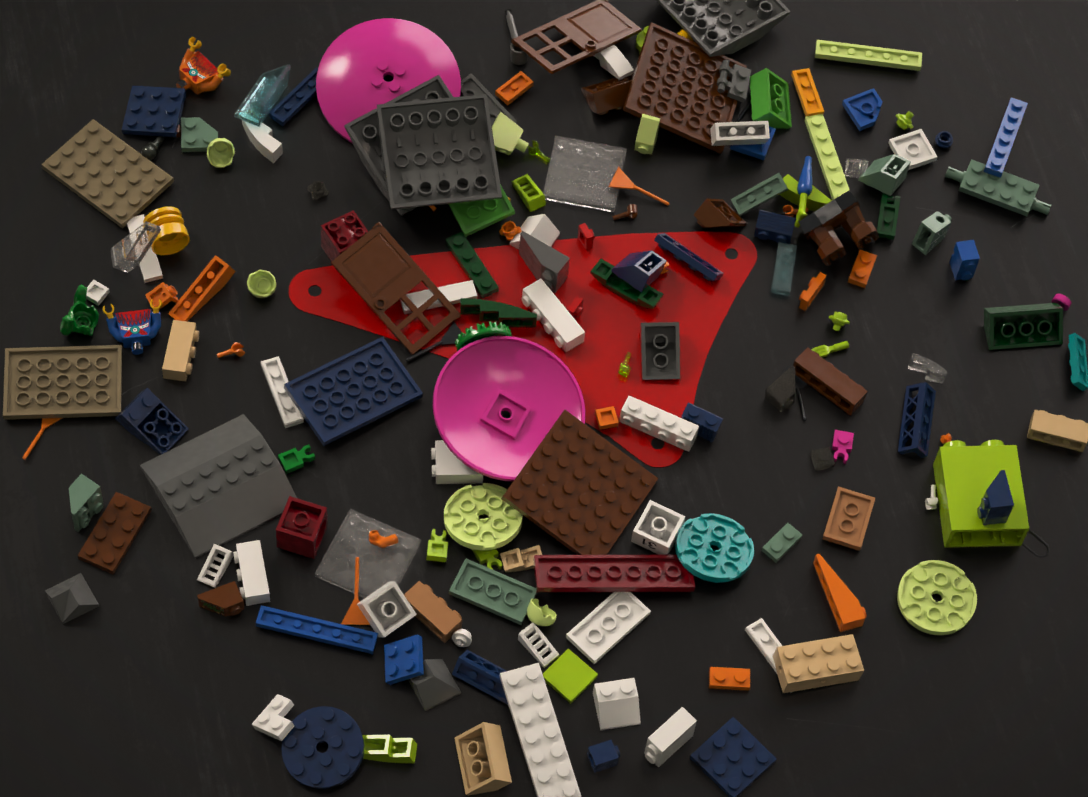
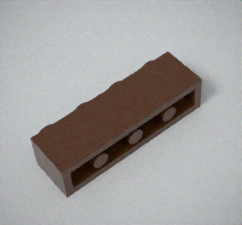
(829, 381)

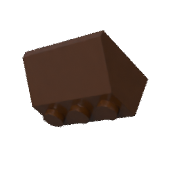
(607, 94)

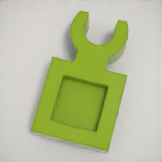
(437, 547)
(488, 557)

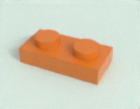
(514, 88)
(862, 268)
(815, 286)
(729, 678)

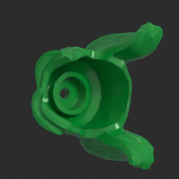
(80, 314)

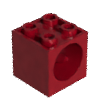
(341, 234)
(301, 527)

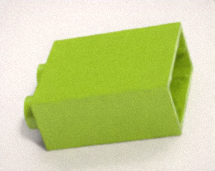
(961, 481)

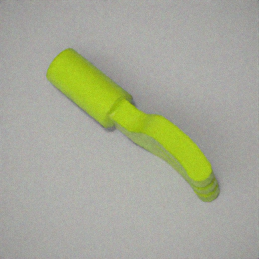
(824, 350)

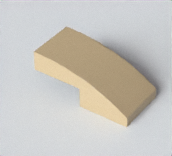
(518, 560)

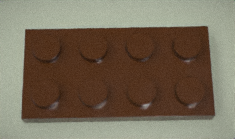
(114, 533)

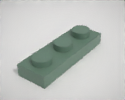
(759, 194)

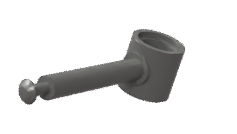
(517, 55)

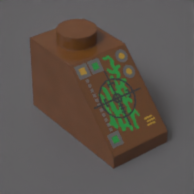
(222, 600)

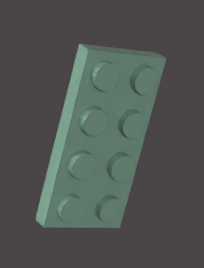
(492, 591)

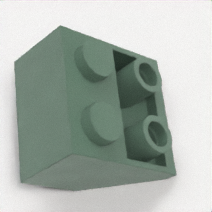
(886, 173)
(84, 501)

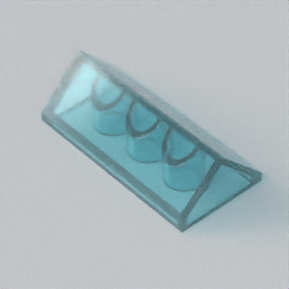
(263, 95)

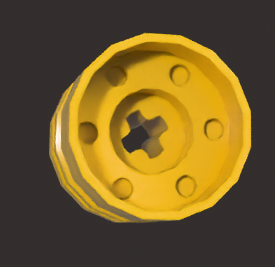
(173, 233)

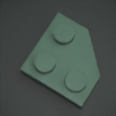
(196, 135)

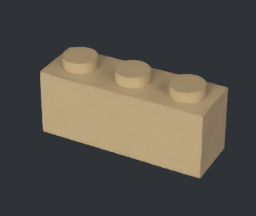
(180, 350)
(1058, 430)

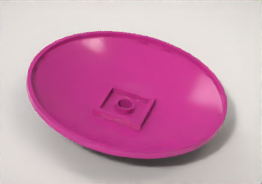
(357, 61)
(499, 377)

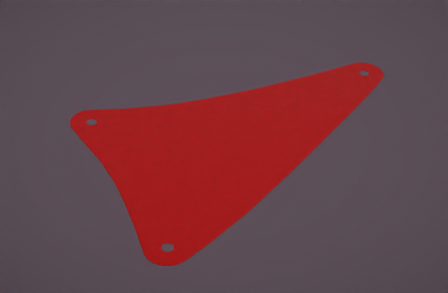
(607, 319)

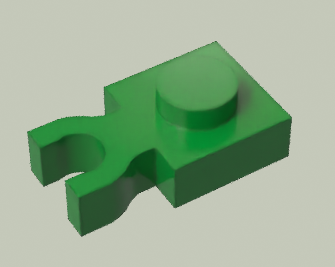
(293, 459)

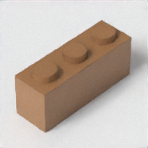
(433, 611)

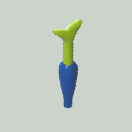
(804, 189)

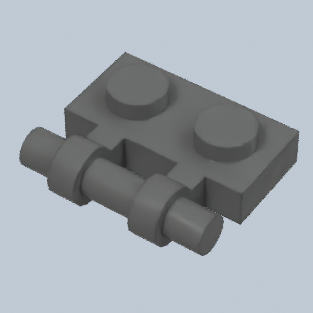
(738, 83)

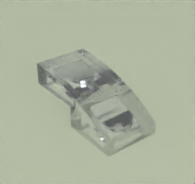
(933, 371)

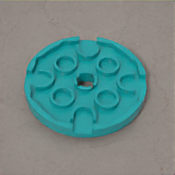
(697, 556)

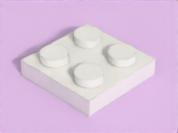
(913, 147)

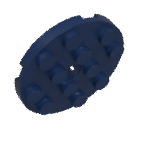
(344, 747)

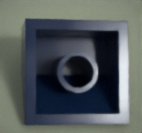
(997, 501)

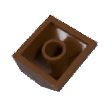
(717, 214)

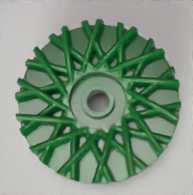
(481, 332)

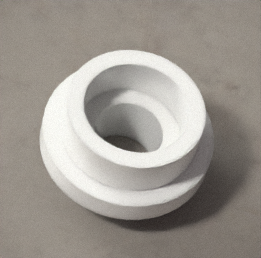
(462, 638)

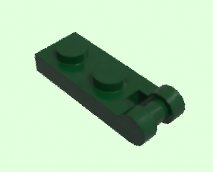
(888, 216)

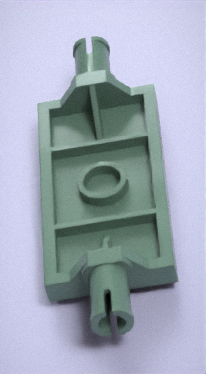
(1007, 192)

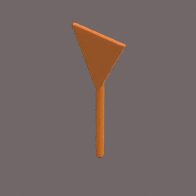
(622, 181)
(46, 422)
(354, 615)

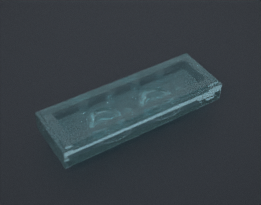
(783, 268)

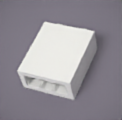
(450, 469)
(670, 737)

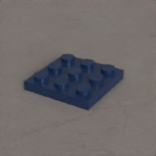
(154, 111)
(733, 758)

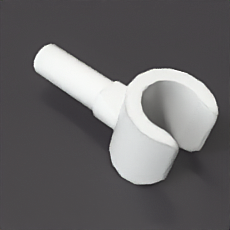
(931, 502)

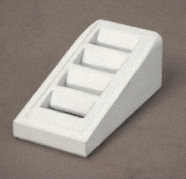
(209, 563)
(537, 634)

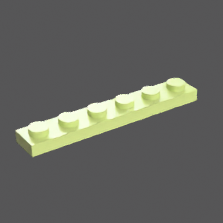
(868, 55)
(826, 155)

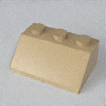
(483, 759)

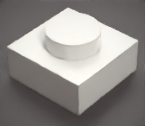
(96, 292)

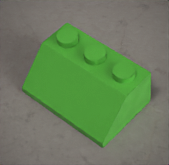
(770, 99)

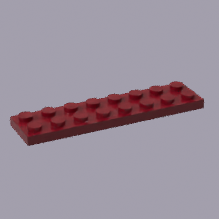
(611, 573)

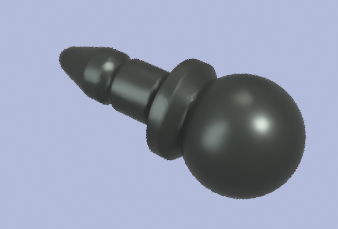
(152, 148)

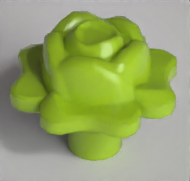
(904, 120)
(839, 319)

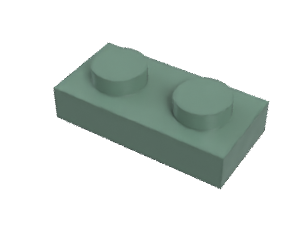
(781, 542)

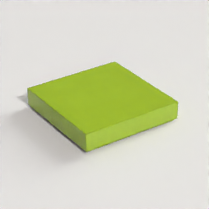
(569, 676)

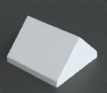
(538, 227)

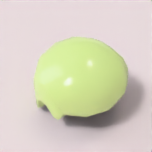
(220, 152)
(261, 284)
(540, 614)

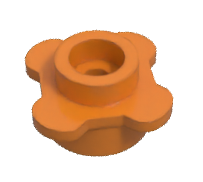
(509, 230)

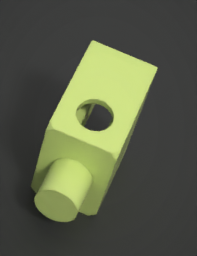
(507, 135)

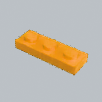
(807, 92)

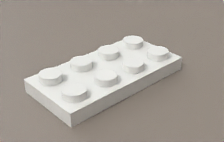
(607, 625)

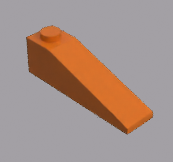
(205, 286)
(842, 601)

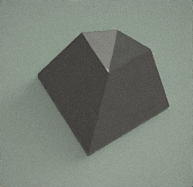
(72, 598)
(435, 685)

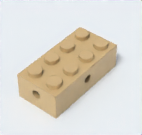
(818, 663)

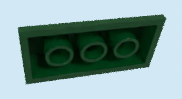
(1023, 326)

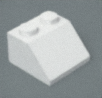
(617, 703)

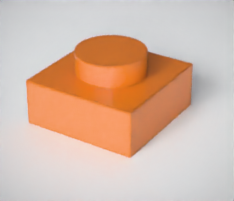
(606, 417)

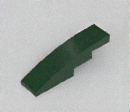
(497, 311)

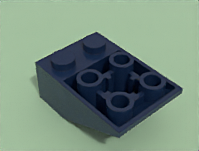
(152, 422)

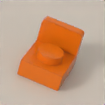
(164, 293)

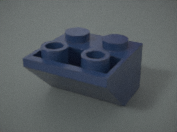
(640, 268)

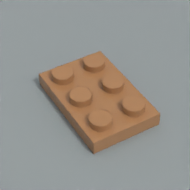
(849, 518)

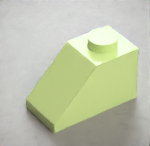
(647, 134)

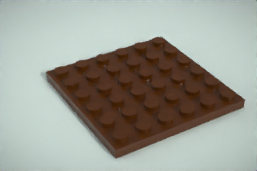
(680, 86)
(579, 487)

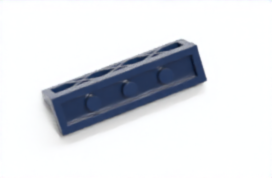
(922, 419)
(480, 674)

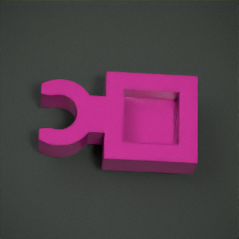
(842, 444)

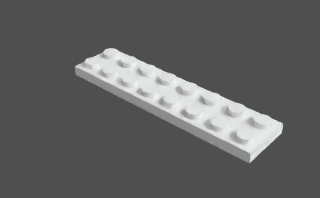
(539, 732)

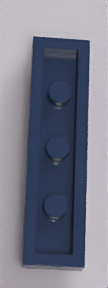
(295, 99)
(683, 254)

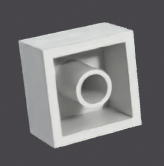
(657, 528)
(386, 609)

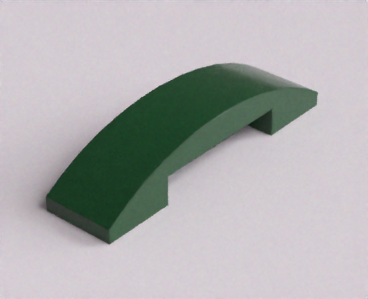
(647, 298)

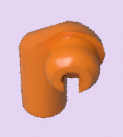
(380, 541)

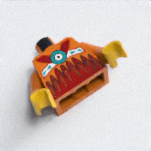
(198, 72)

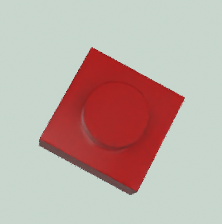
(586, 236)
(575, 307)

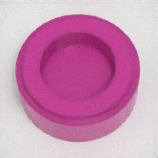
(1062, 300)

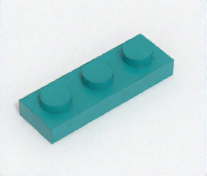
(1078, 361)

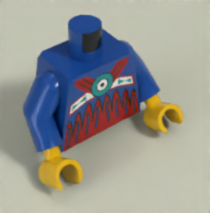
(134, 327)

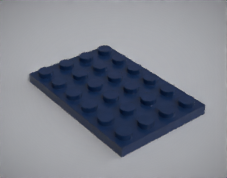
(353, 391)

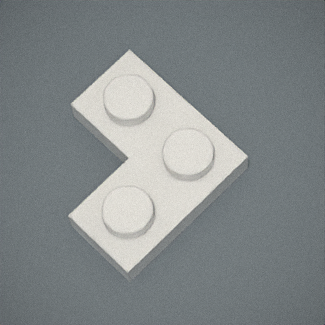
(272, 718)

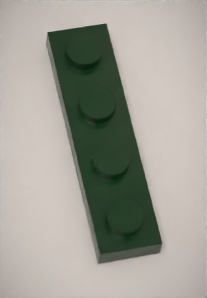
(472, 265)

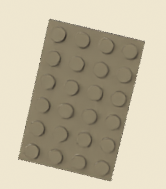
(107, 173)
(62, 382)

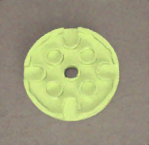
(481, 534)
(940, 578)

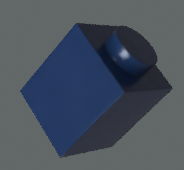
(603, 755)

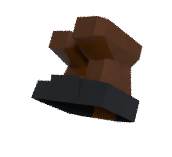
(840, 212)

